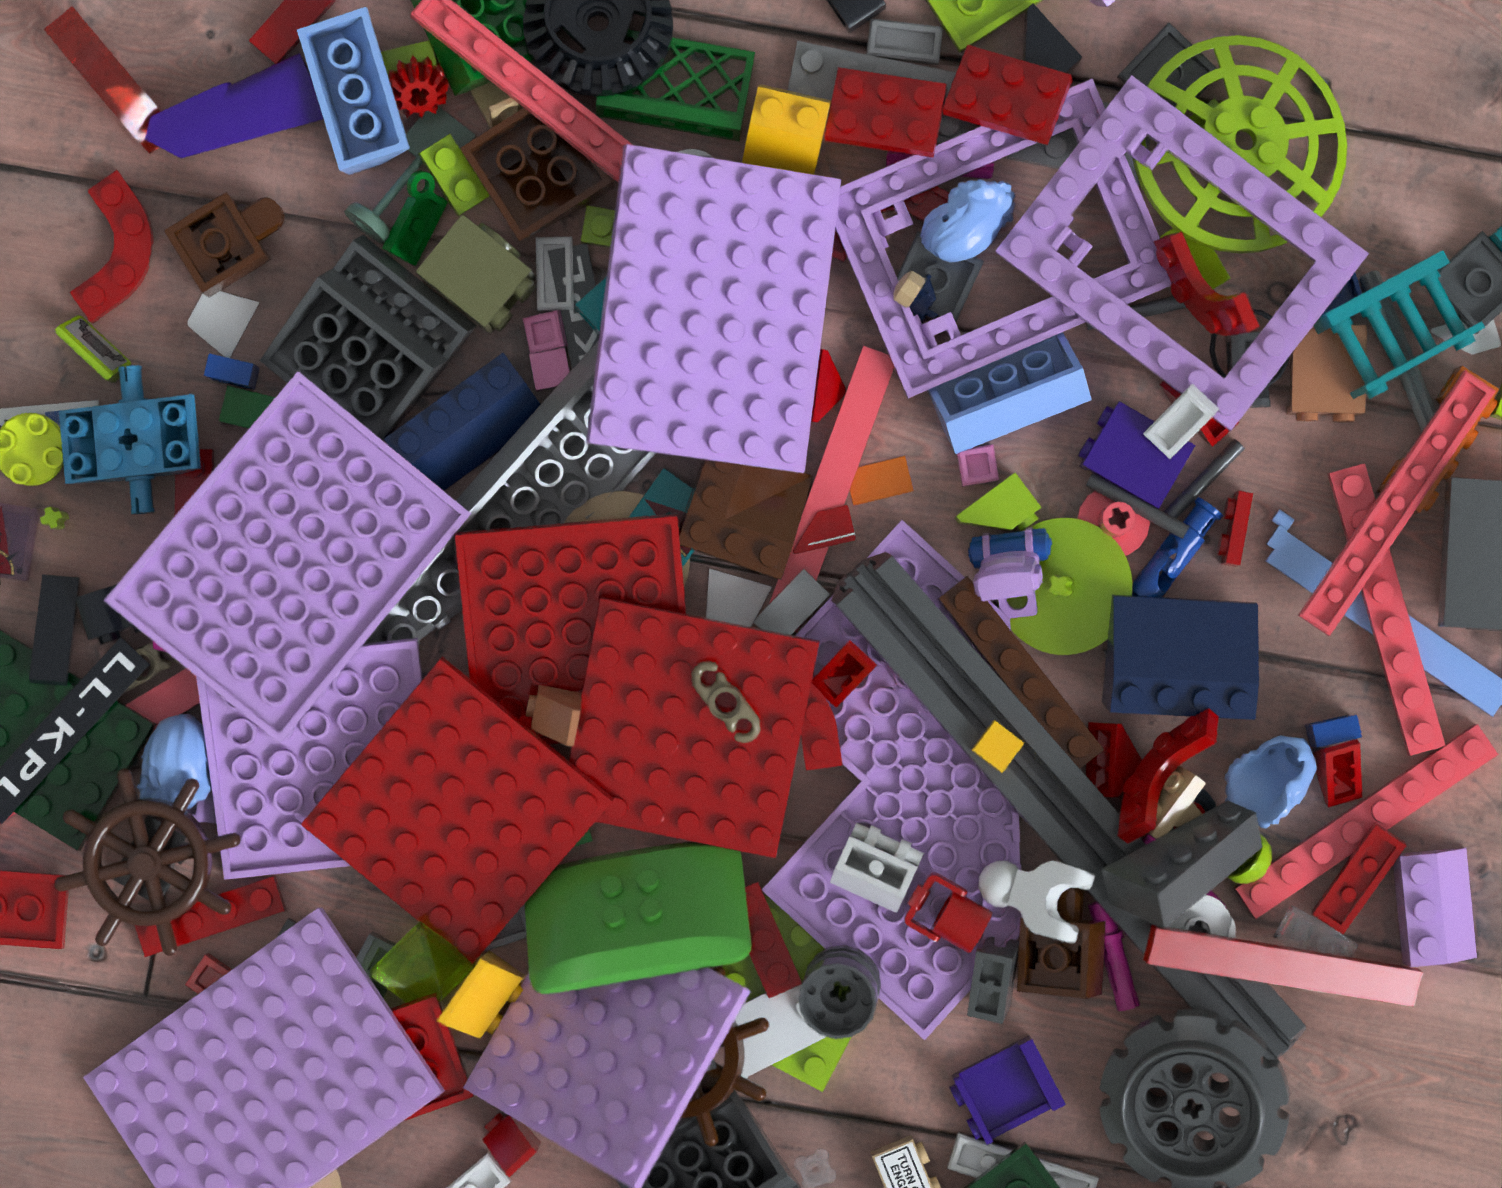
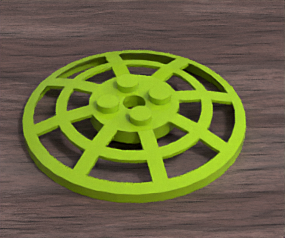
(1266, 129)

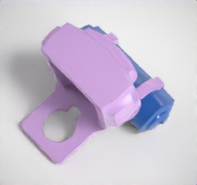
(1010, 567)

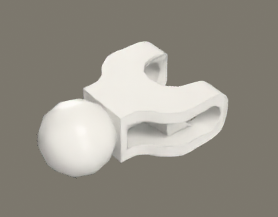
(1034, 894)

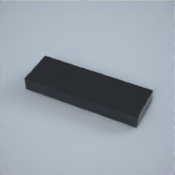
(54, 630)

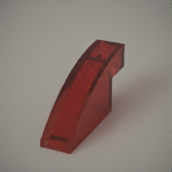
(104, 73)

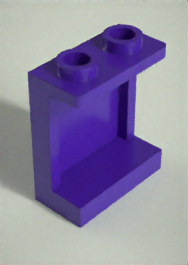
(1129, 458)
(1006, 1090)

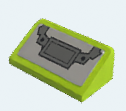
(92, 347)

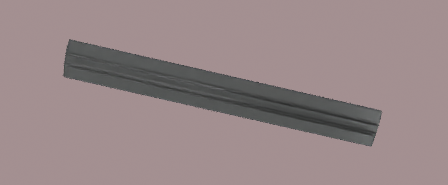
(1041, 777)

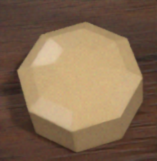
(908, 288)

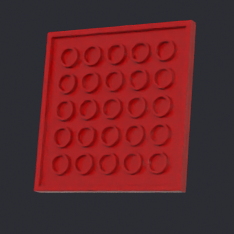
(538, 593)
(661, 747)
(457, 810)

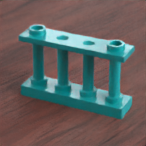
(1369, 306)

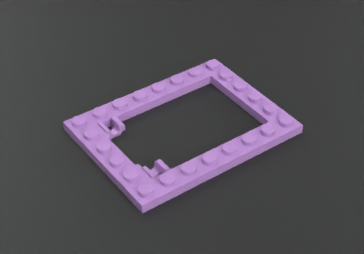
(1121, 129)
(910, 343)

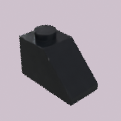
(1045, 44)

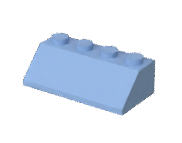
(353, 91)
(1010, 393)

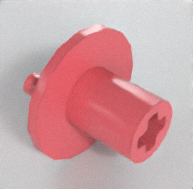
(1115, 520)

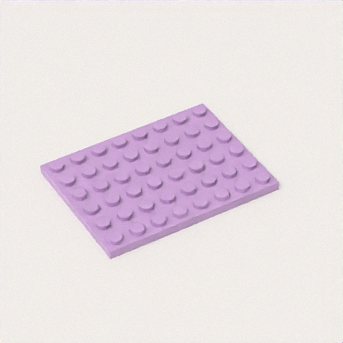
(713, 309)
(288, 557)
(267, 1071)

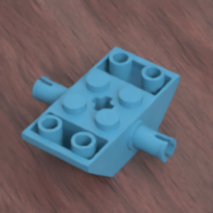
(131, 440)

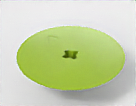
(1074, 611)

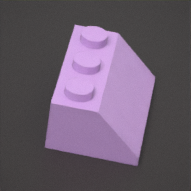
(1434, 907)

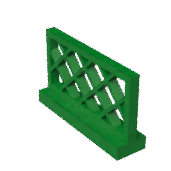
(680, 115)

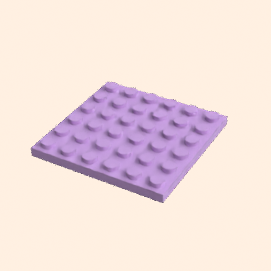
(271, 787)
(608, 1063)

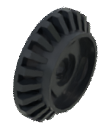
(607, 62)

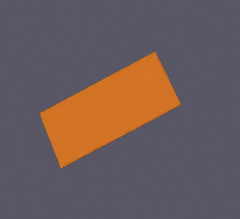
(881, 481)

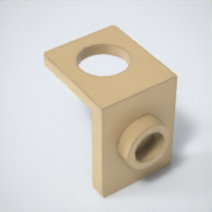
(494, 103)

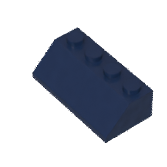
(466, 424)

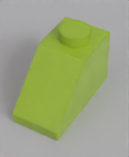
(1003, 507)

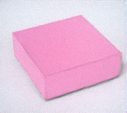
(545, 332)
(549, 368)
(977, 465)

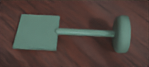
(420, 136)

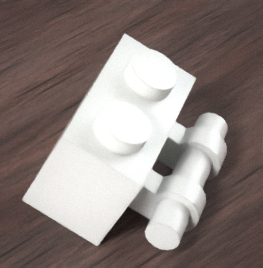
(874, 872)

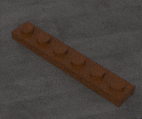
(1019, 671)

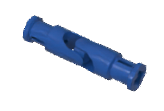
(1200, 521)

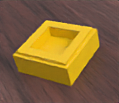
(997, 746)

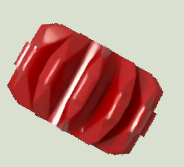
(418, 86)

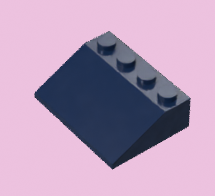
(1182, 657)

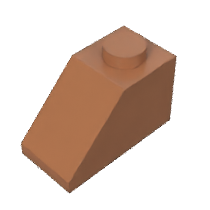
(555, 713)

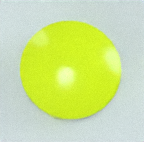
(30, 449)

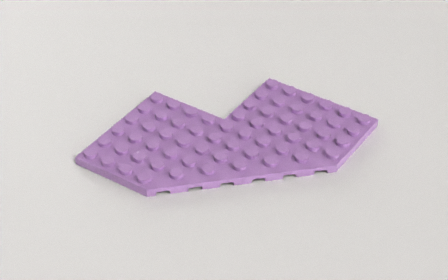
(915, 790)

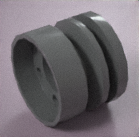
(828, 1007)

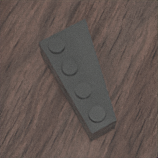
(1183, 865)

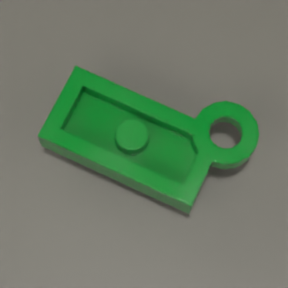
(415, 220)

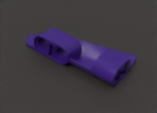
(238, 112)

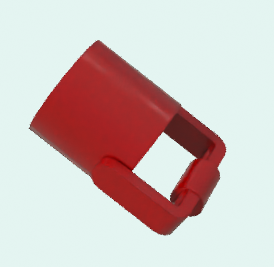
(959, 919)

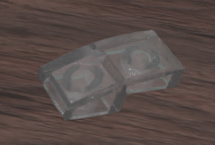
(1308, 933)

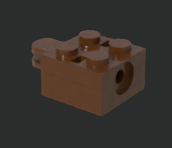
(227, 243)
(1060, 966)

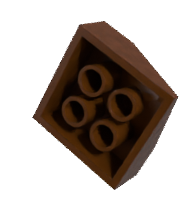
(533, 173)
(745, 515)

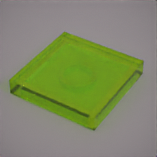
(422, 965)

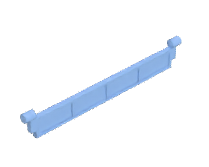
(1437, 655)

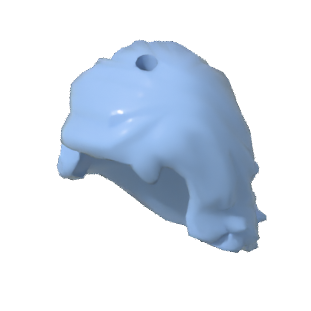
(974, 218)
(173, 756)
(1271, 778)

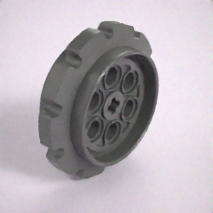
(1254, 1089)

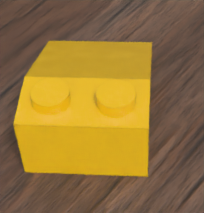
(786, 130)
(482, 996)

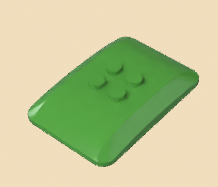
(637, 916)

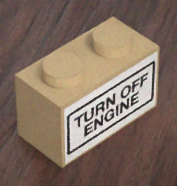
(902, 1165)

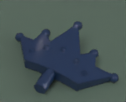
(924, 300)

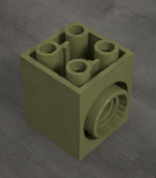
(478, 274)

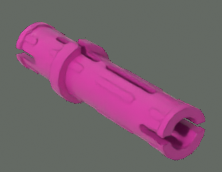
(1116, 961)

